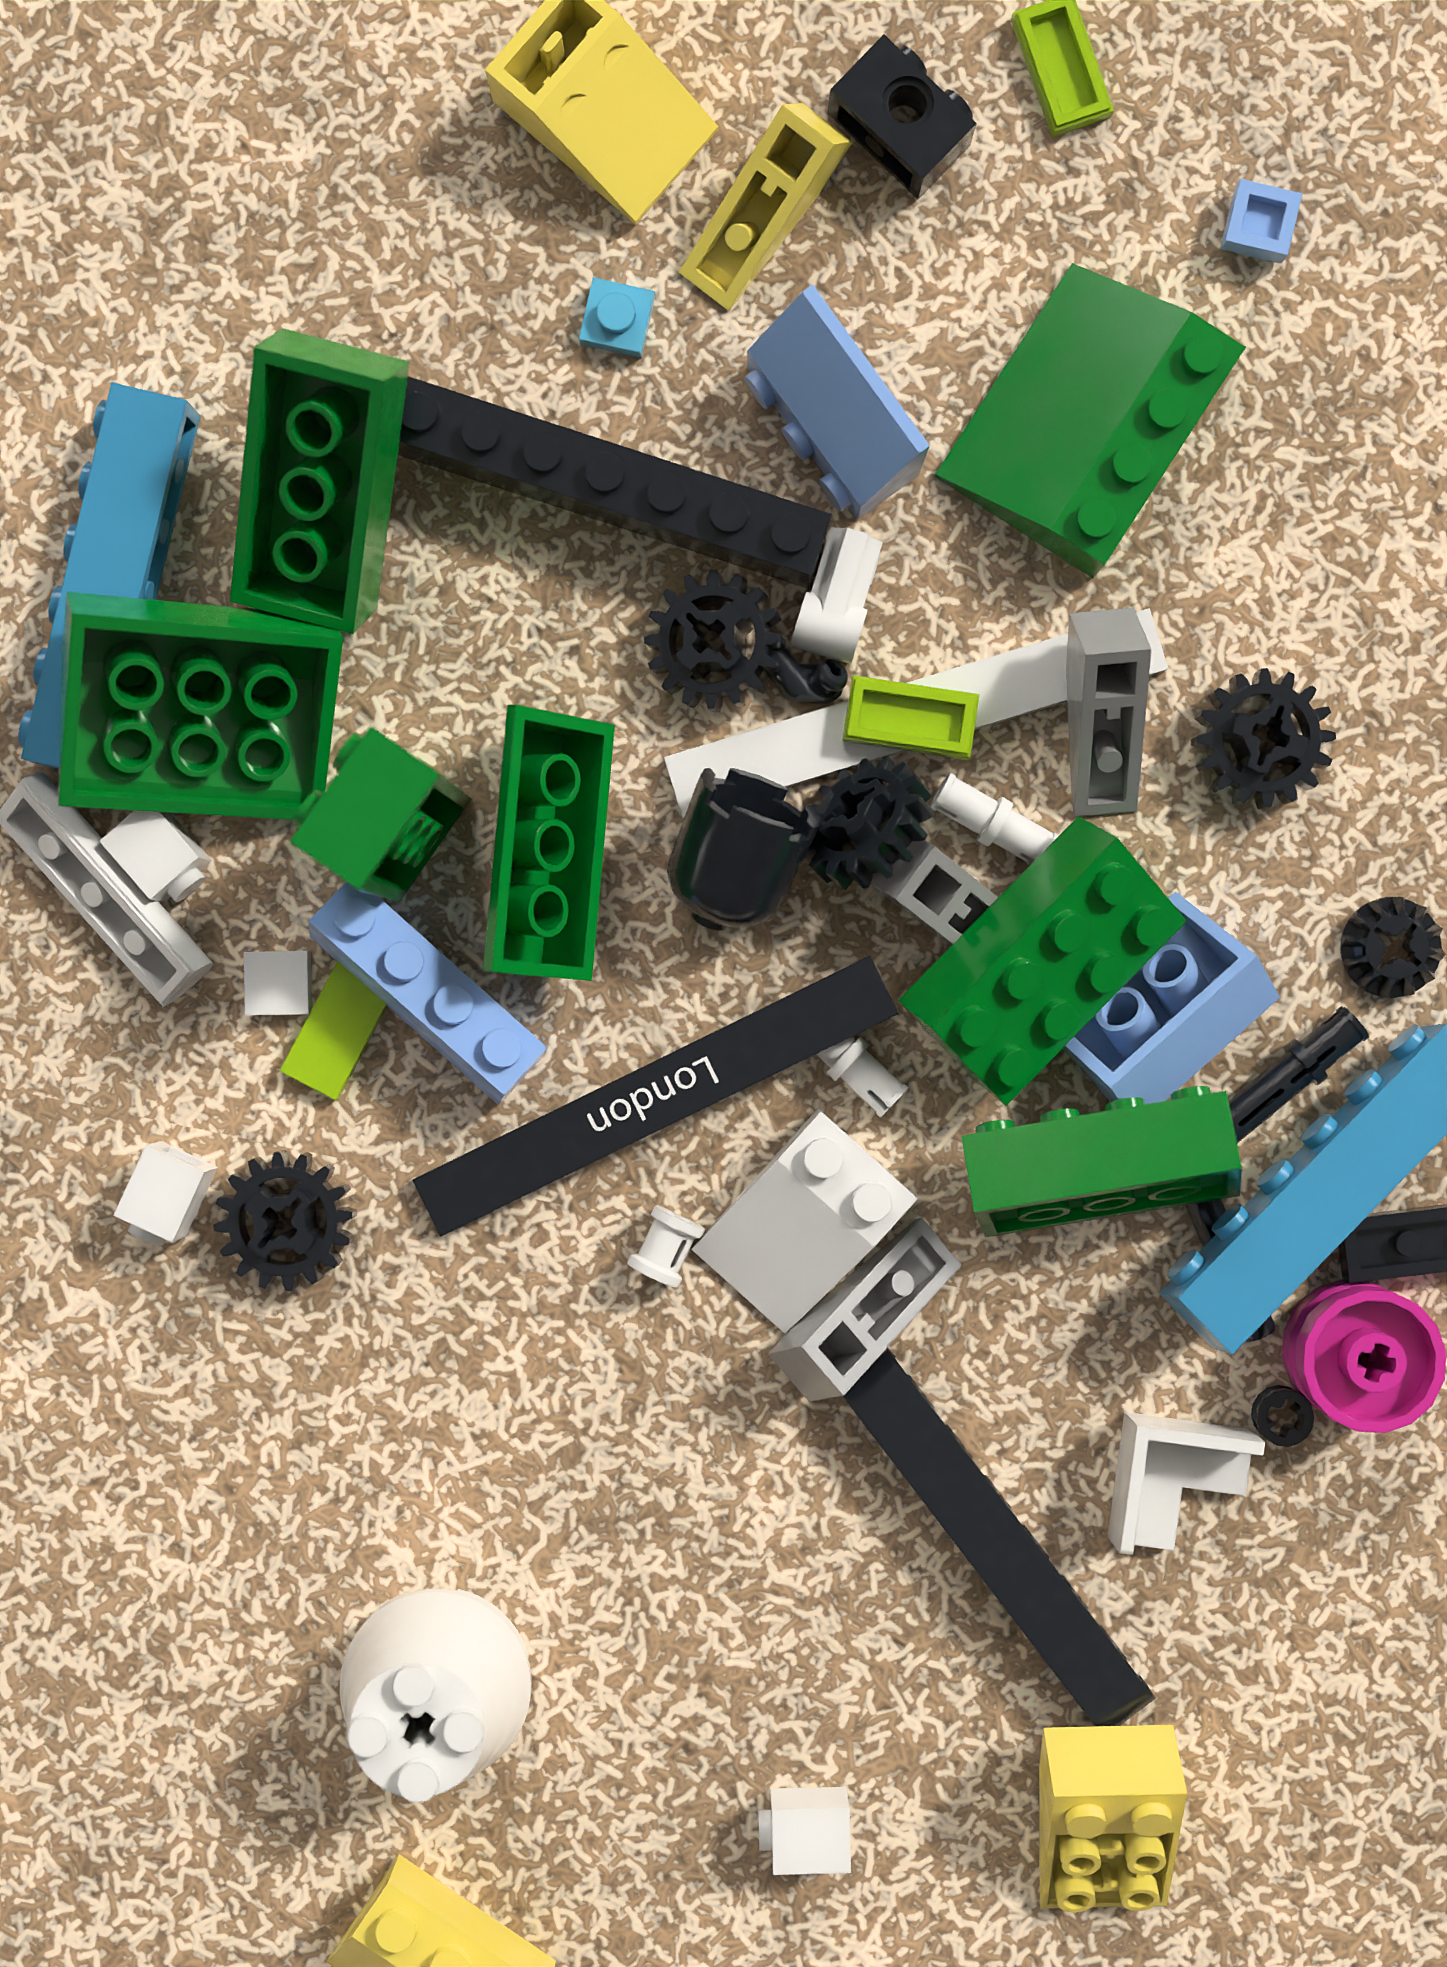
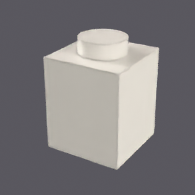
(157, 854)
(164, 1193)
(807, 1830)

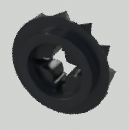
(1363, 950)

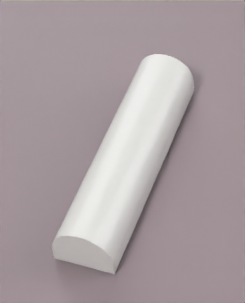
(102, 891)

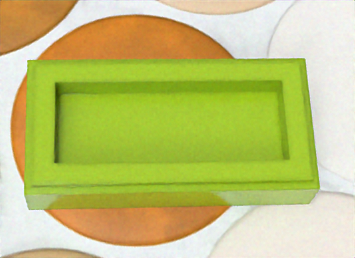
(1062, 65)
(910, 717)
(335, 1034)

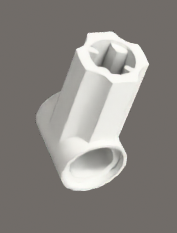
(834, 609)

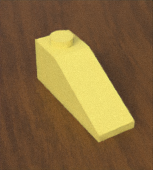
(765, 202)

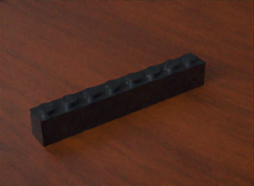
(611, 483)

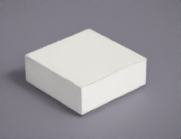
(277, 983)

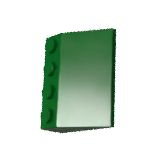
(1089, 415)
(193, 707)

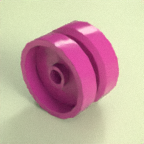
(1399, 1365)

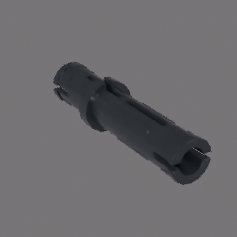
(1301, 1065)

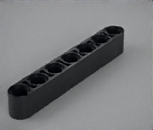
(997, 1543)

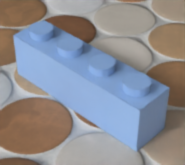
(426, 990)

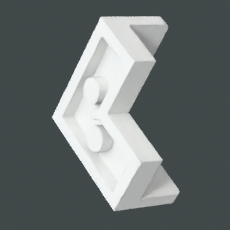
(1160, 1459)

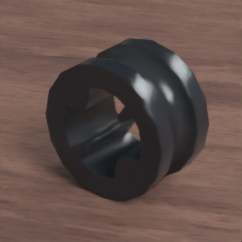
(1289, 1434)

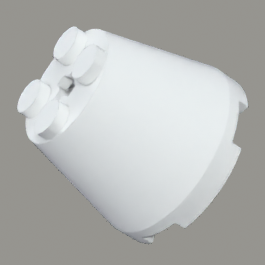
(450, 1667)

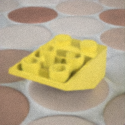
(600, 102)
(1109, 1816)

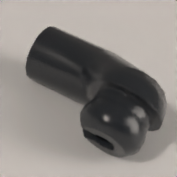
(807, 682)

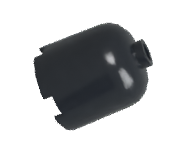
(738, 849)

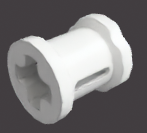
(666, 1246)

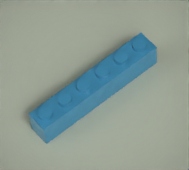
(121, 530)
(1317, 1195)

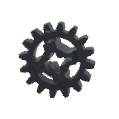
(732, 624)
(1289, 748)
(868, 822)
(261, 1202)

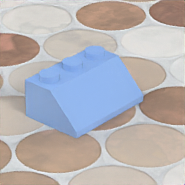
(834, 406)
(1174, 1012)

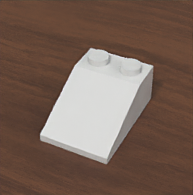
(804, 1221)

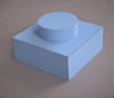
(1261, 221)

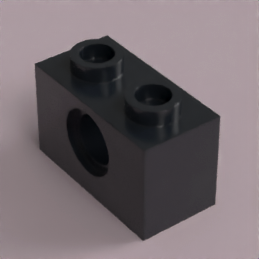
(909, 151)

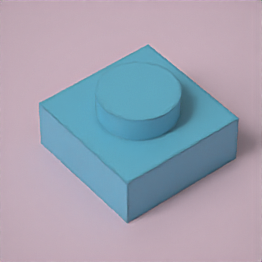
(617, 317)

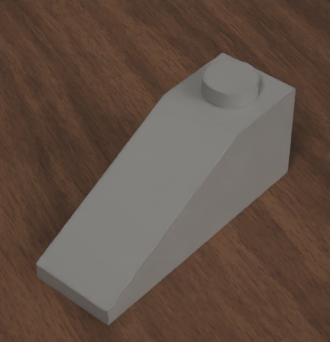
(1106, 709)
(935, 891)
(864, 1313)

